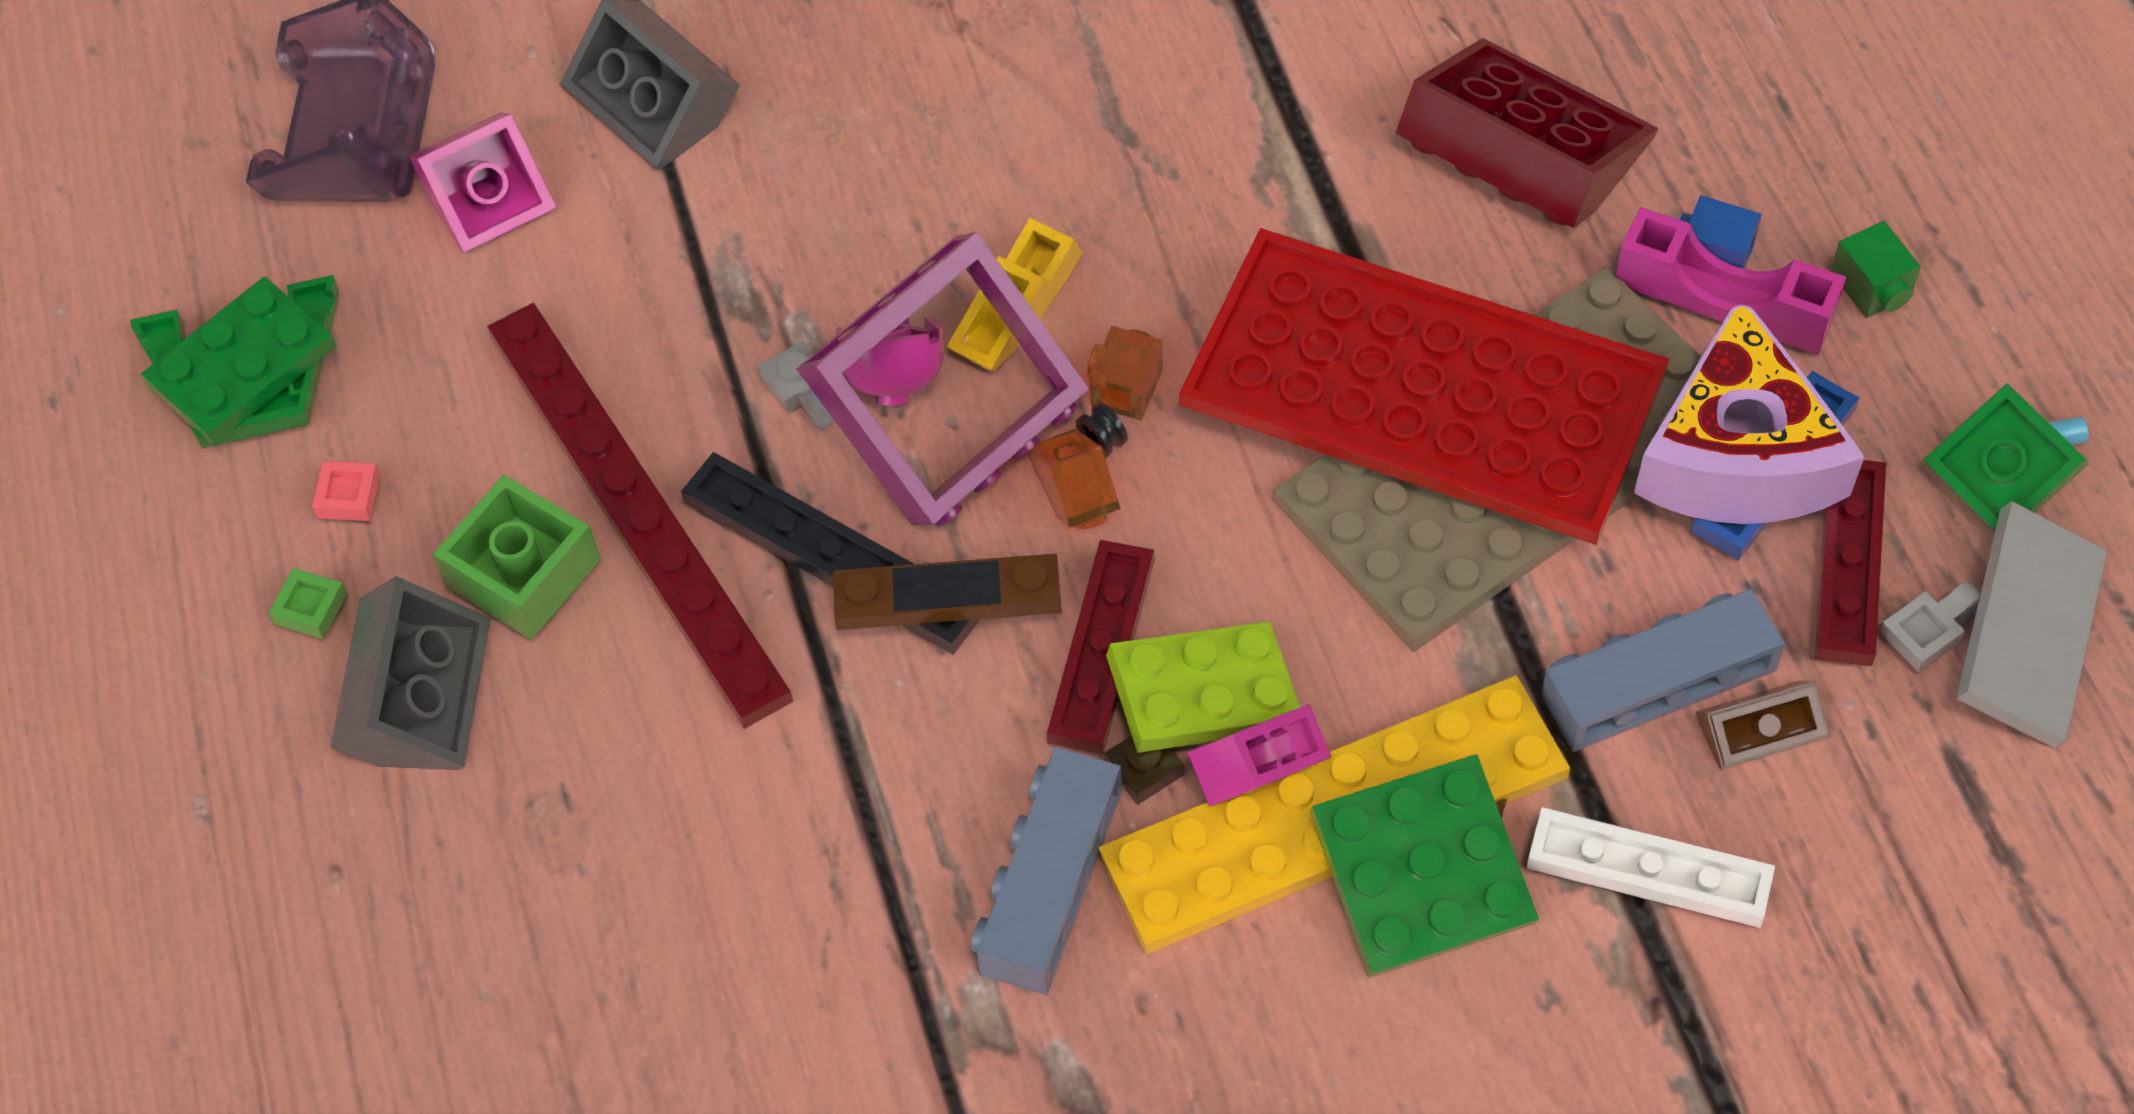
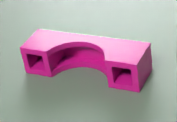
(1670, 264)

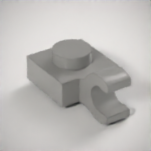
(790, 388)
(1930, 629)

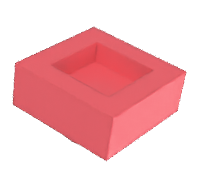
(346, 491)

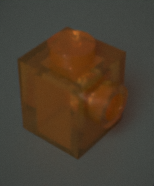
(1125, 371)

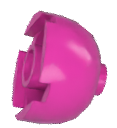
(899, 363)

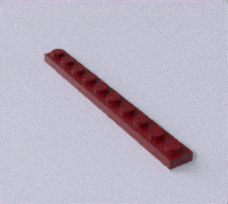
(641, 517)

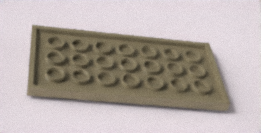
(1436, 557)

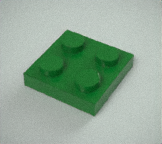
(2005, 457)

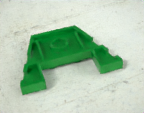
(289, 407)

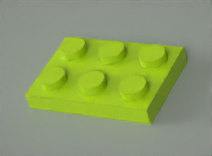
(1200, 684)

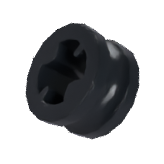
(1103, 428)

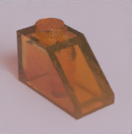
(1075, 479)

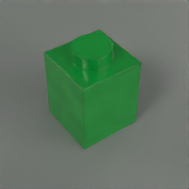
(1876, 269)

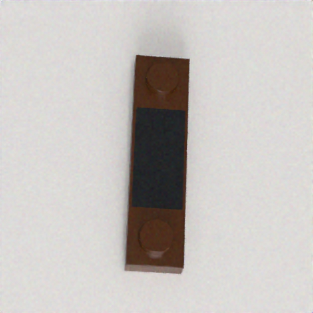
(946, 591)

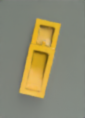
(1039, 269)

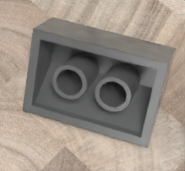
(647, 81)
(410, 679)

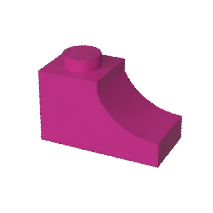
(1259, 755)

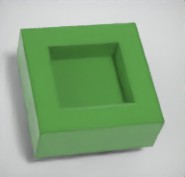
(308, 603)

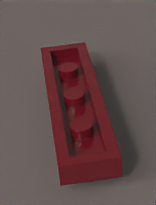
(1852, 571)
(1107, 616)

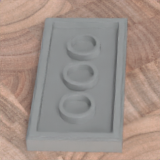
(2032, 625)

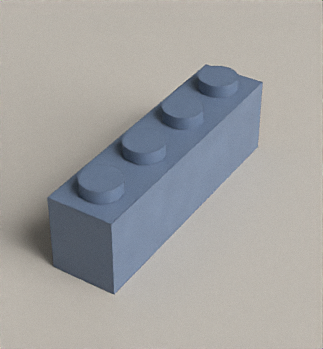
(1661, 669)
(1048, 870)

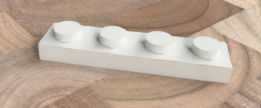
(1651, 867)

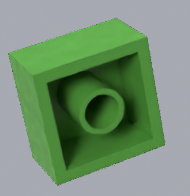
(517, 556)

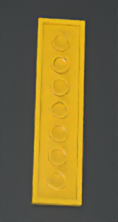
(1264, 842)

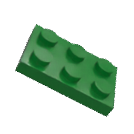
(238, 360)

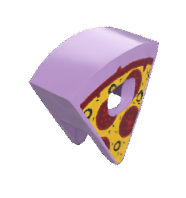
(1748, 436)

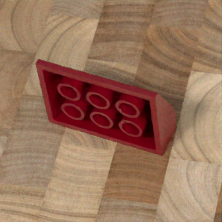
(1523, 131)

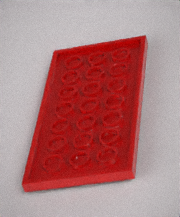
(1426, 384)

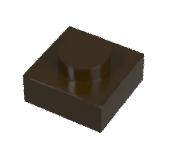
(1144, 772)

